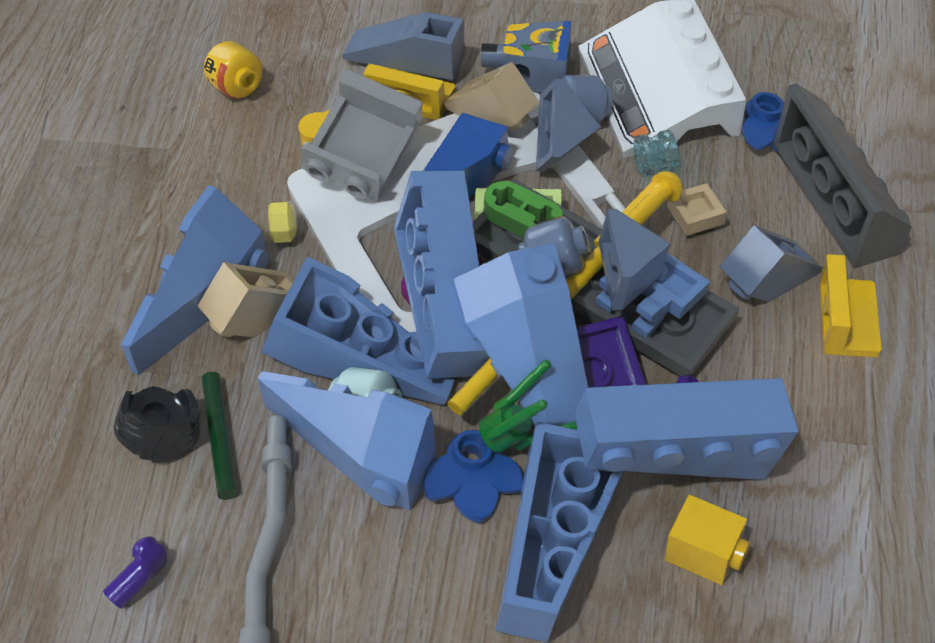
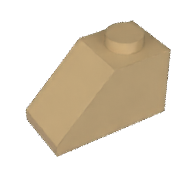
(496, 97)
(244, 299)

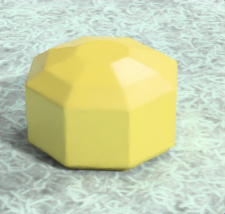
(282, 222)

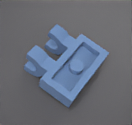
(672, 292)

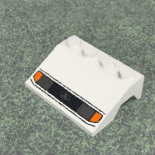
(664, 74)

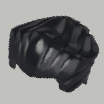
(158, 423)

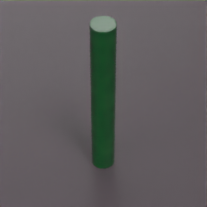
(219, 436)

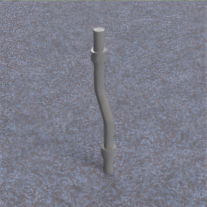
(276, 464)

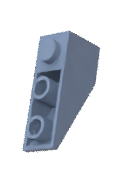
(414, 44)

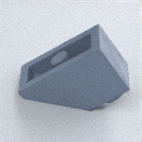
(767, 265)

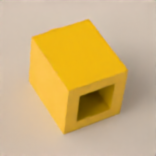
(707, 540)

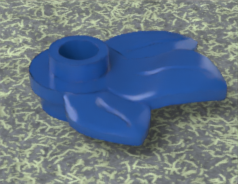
(762, 120)
(472, 481)

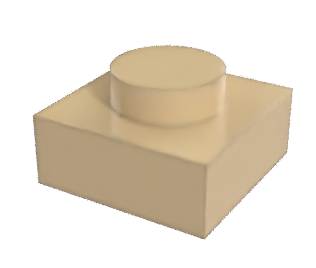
(697, 210)

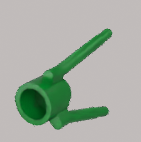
(511, 423)

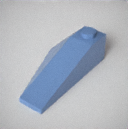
(213, 234)
(526, 316)
(334, 327)
(371, 439)

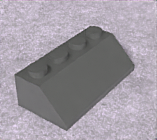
(839, 180)

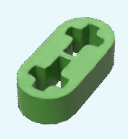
(523, 212)

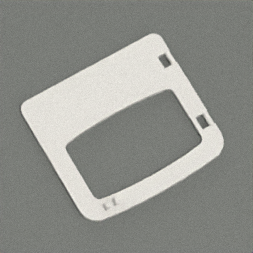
(342, 219)

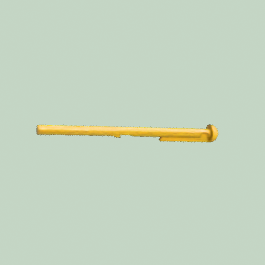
(663, 187)

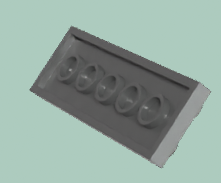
(675, 343)

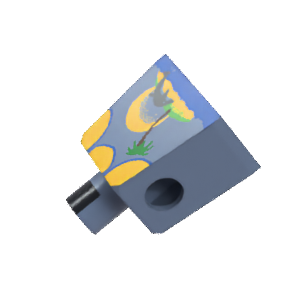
(536, 49)

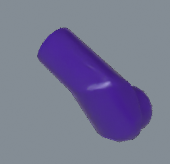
(148, 561)

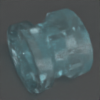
(656, 152)

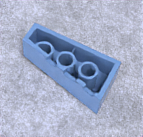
(434, 248)
(552, 531)

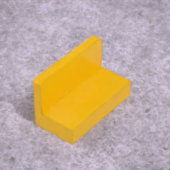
(425, 89)
(848, 312)

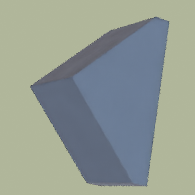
(561, 124)
(630, 257)

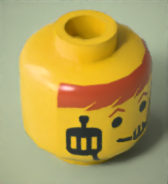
(233, 69)

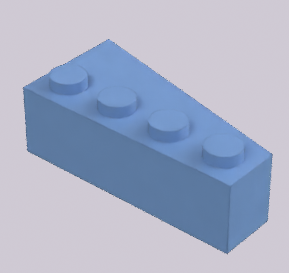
(687, 428)

